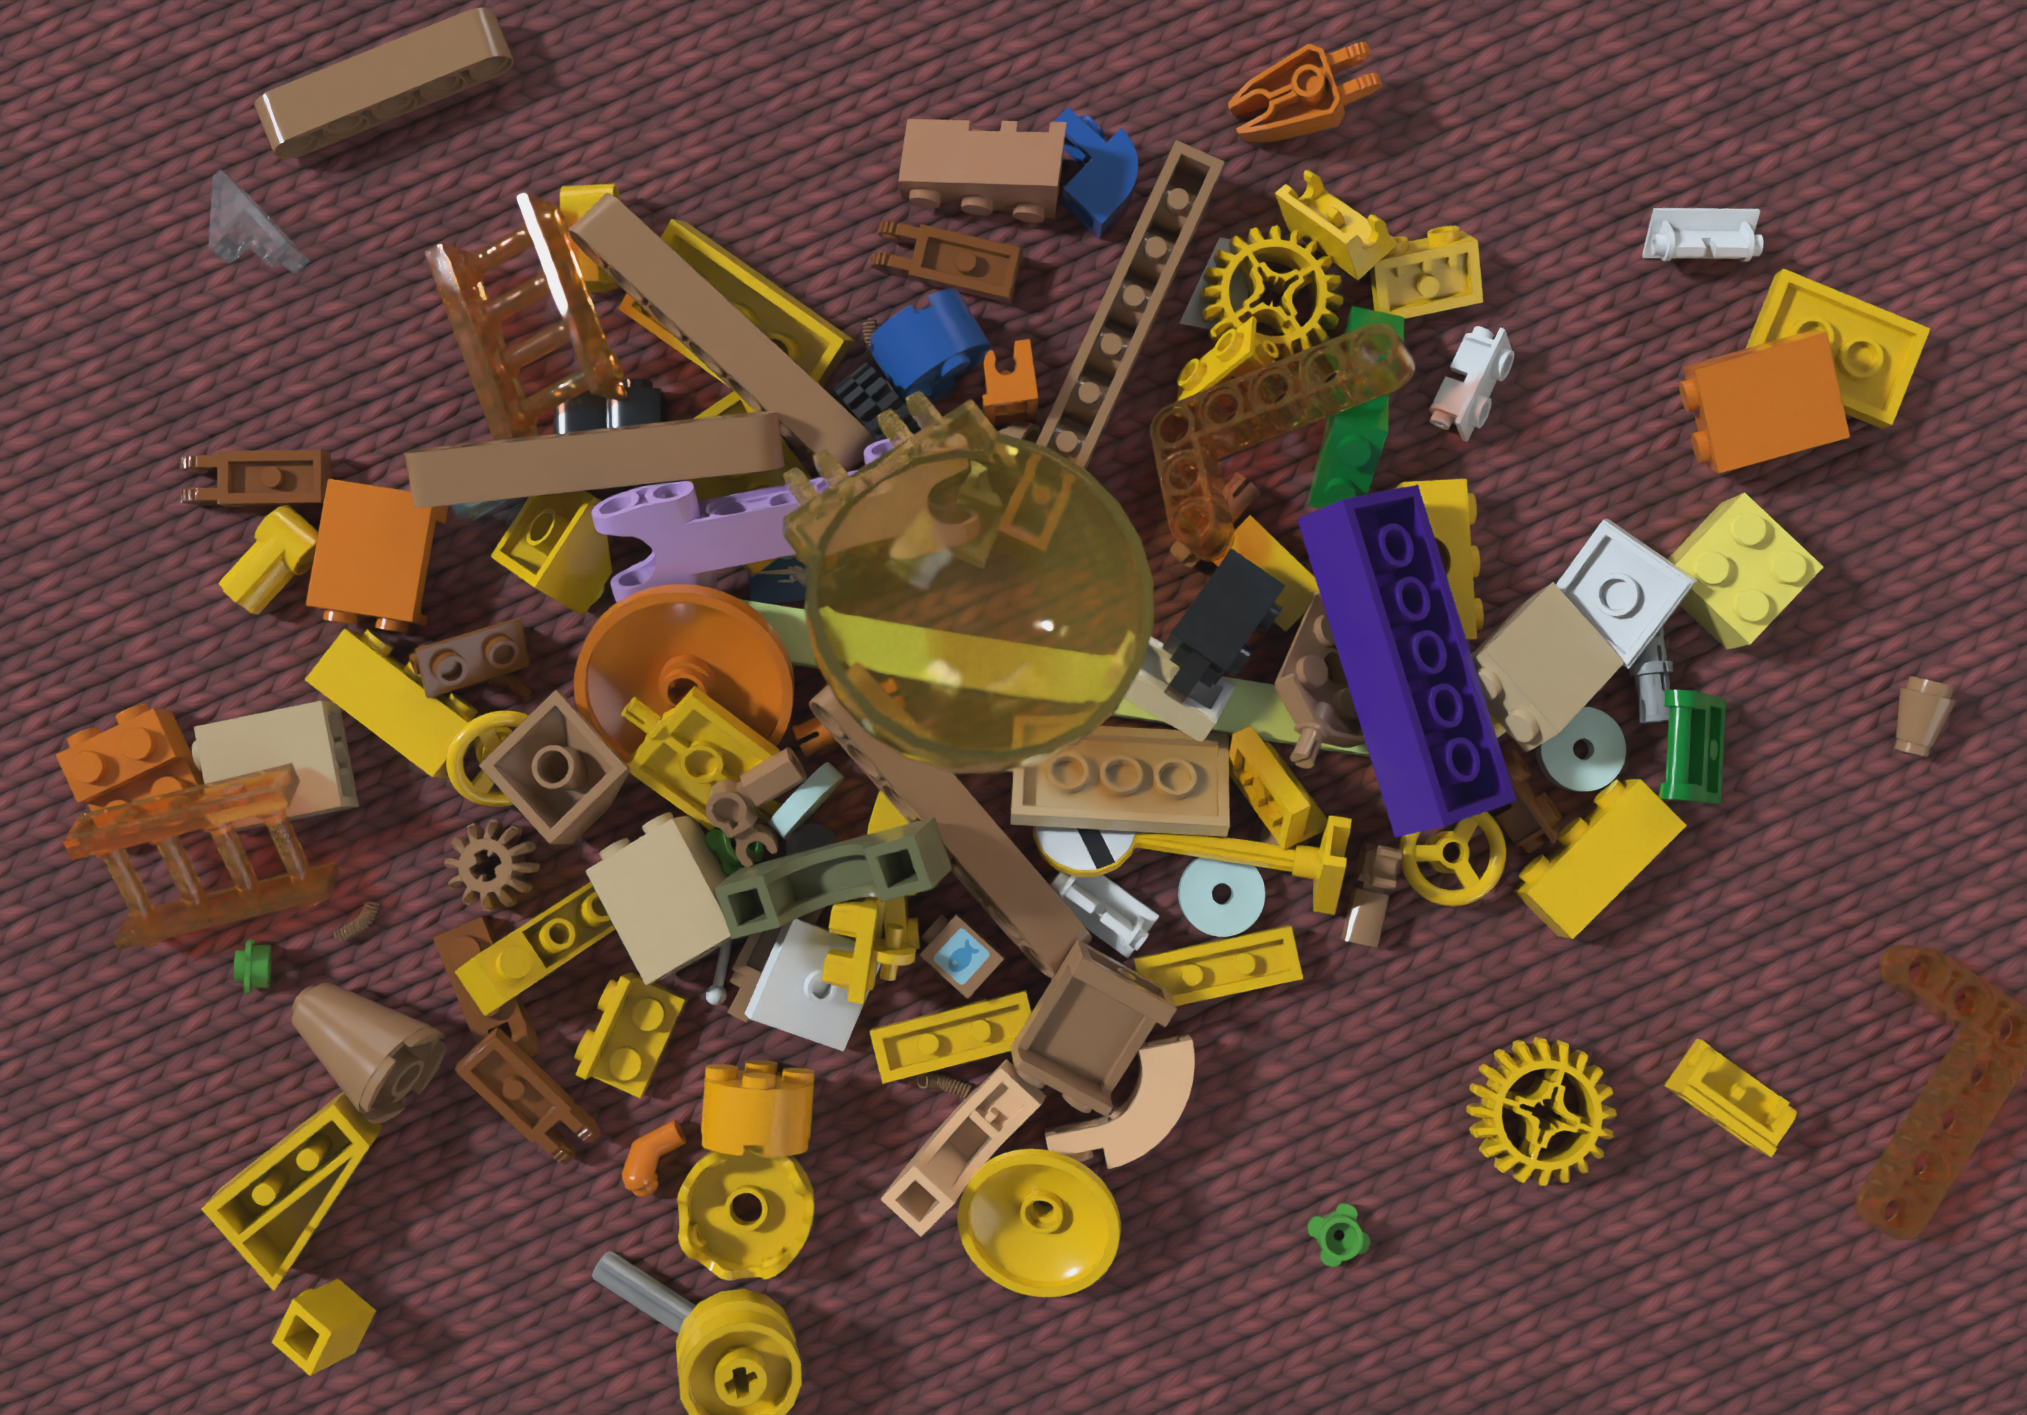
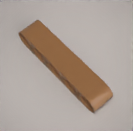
(384, 83)

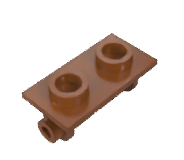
(471, 657)
(1530, 813)

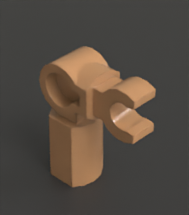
(731, 801)
(1367, 906)

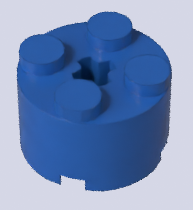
(930, 347)

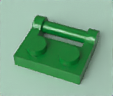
(1694, 747)

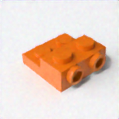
(129, 761)

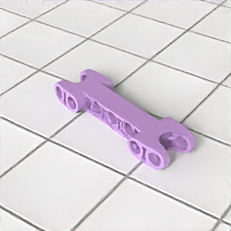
(700, 536)

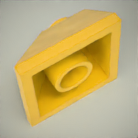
(558, 549)

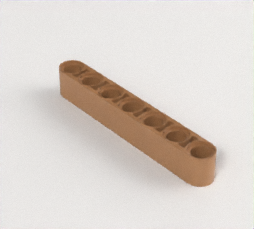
(718, 332)
(595, 459)
(975, 845)

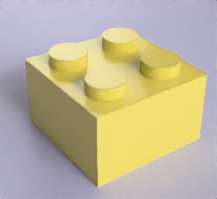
(1742, 570)

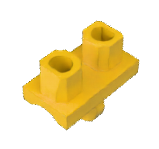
(858, 968)

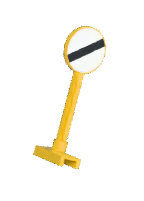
(1101, 851)

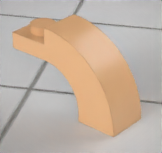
(1145, 1116)
(960, 1147)

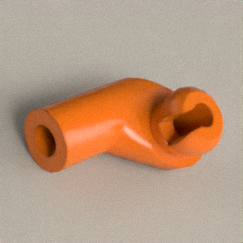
(644, 1155)

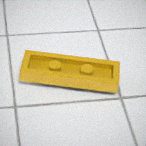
(1224, 965)
(949, 1036)

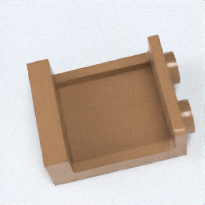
(1089, 1028)

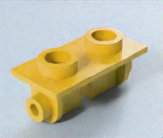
(1233, 355)

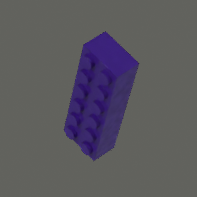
(1406, 660)

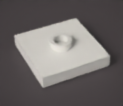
(1624, 589)
(792, 988)

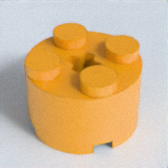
(757, 1109)

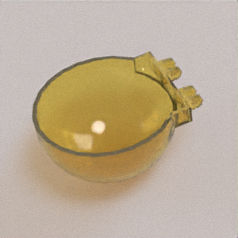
(970, 593)

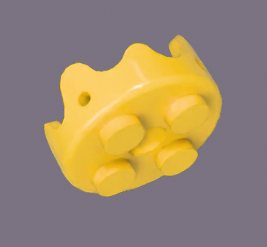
(739, 1247)

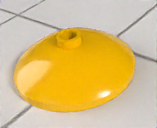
(1035, 1245)

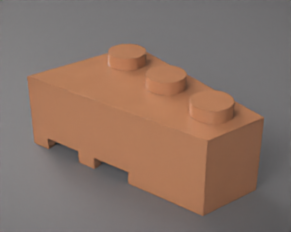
(983, 168)

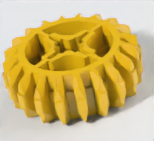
(1306, 272)
(1546, 1091)

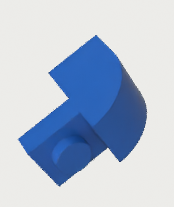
(1107, 177)

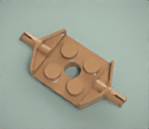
(1317, 706)

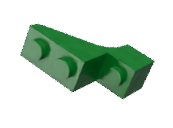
(1353, 436)

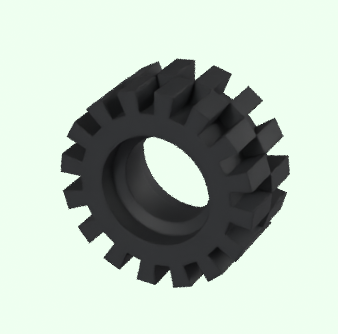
(867, 396)

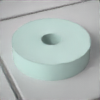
(1604, 755)
(806, 800)
(1229, 917)

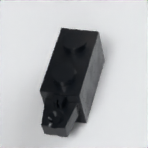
(1220, 622)

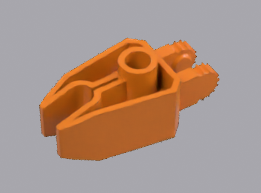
(1302, 93)

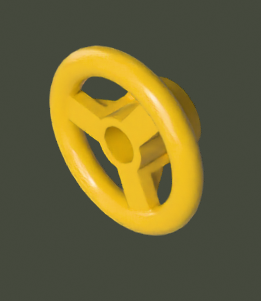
(488, 733)
(1433, 854)

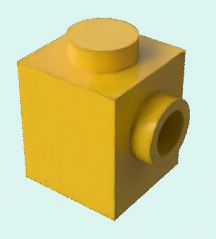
(323, 1326)

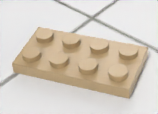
(1130, 784)

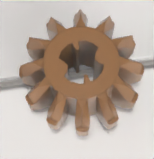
(476, 854)

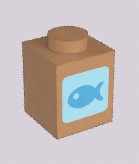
(960, 953)

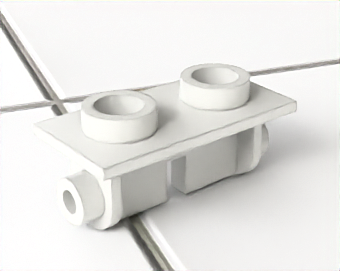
(1703, 234)
(1483, 364)
(1106, 910)

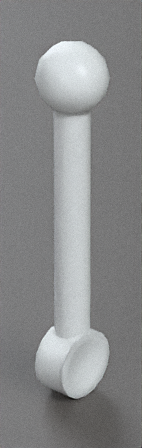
(716, 993)

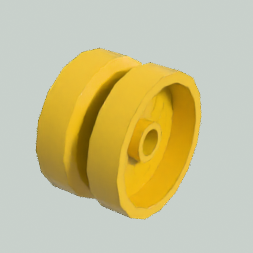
(738, 1356)

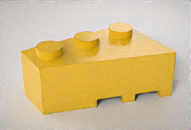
(289, 1189)

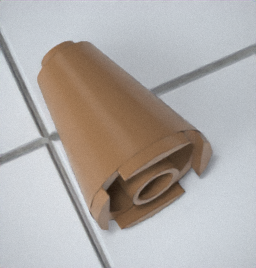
(368, 1048)

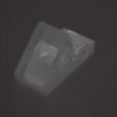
(241, 223)

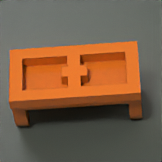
(1011, 394)

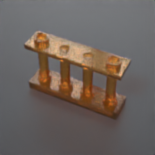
(478, 322)
(213, 810)

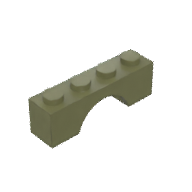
(871, 865)

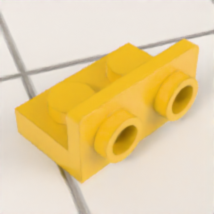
(1428, 274)
(1273, 790)
(630, 1033)

